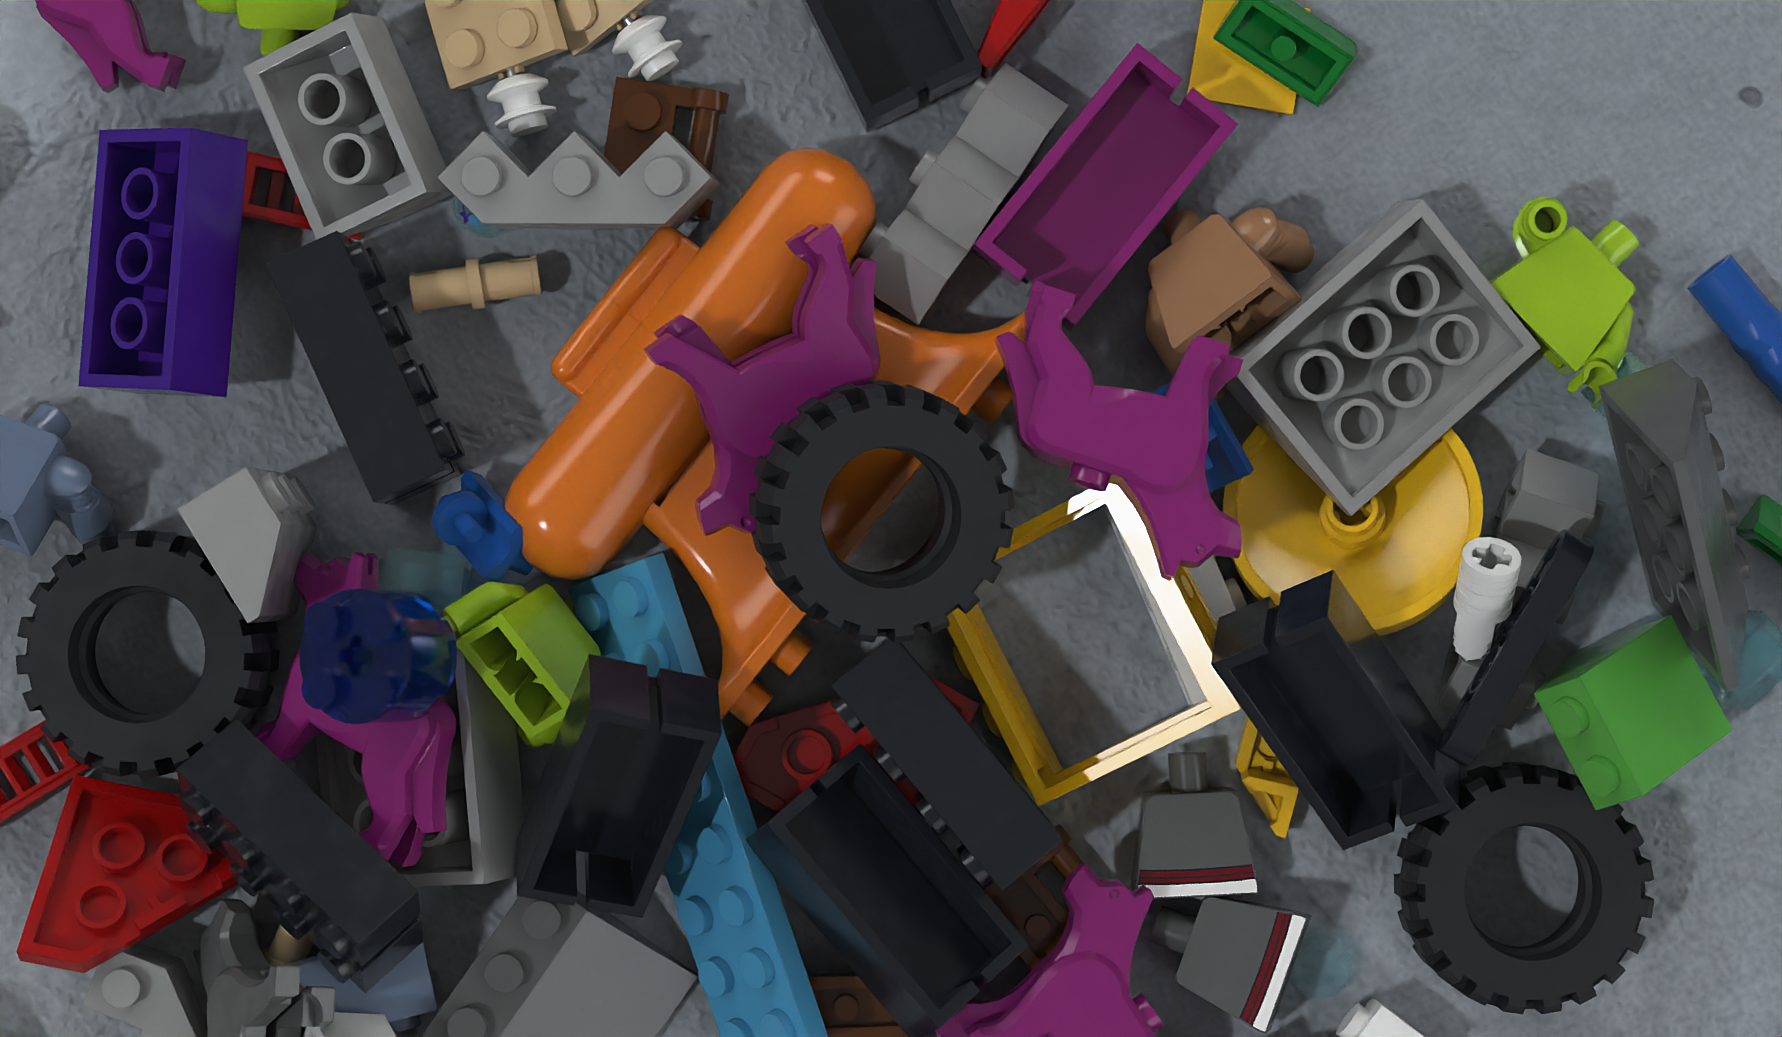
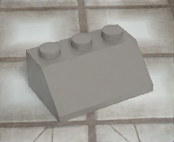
(348, 127)
(254, 537)

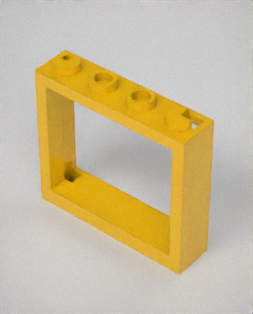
(1005, 703)

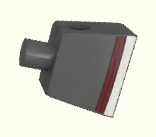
(1192, 836)
(1235, 954)

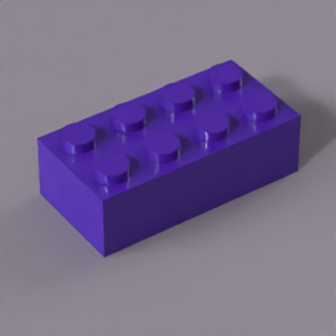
(163, 262)

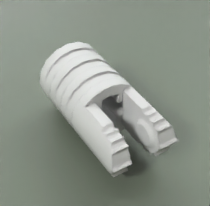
(1483, 594)

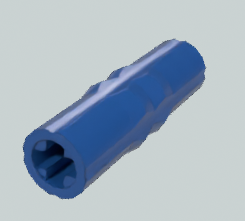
(1744, 317)

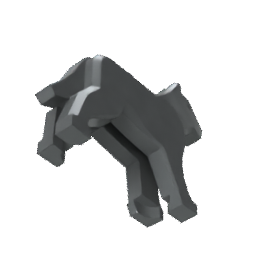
(246, 991)

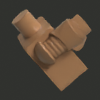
(1221, 279)

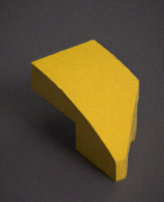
(1266, 778)

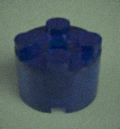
(376, 656)

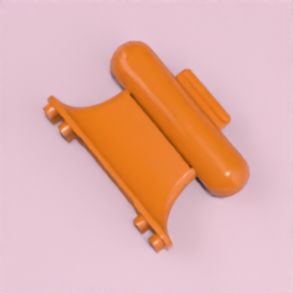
(644, 439)

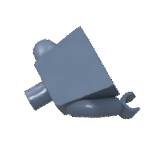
(43, 482)

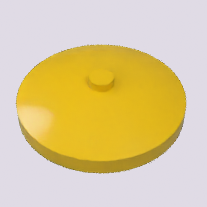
(1391, 555)

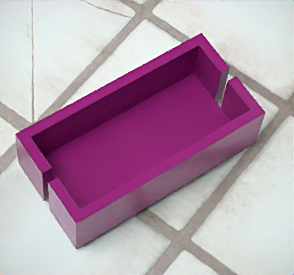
(1105, 183)

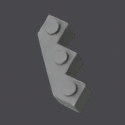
(579, 186)
(961, 190)
(1534, 508)
(148, 993)

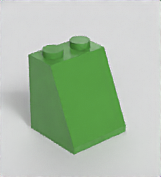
(1631, 711)

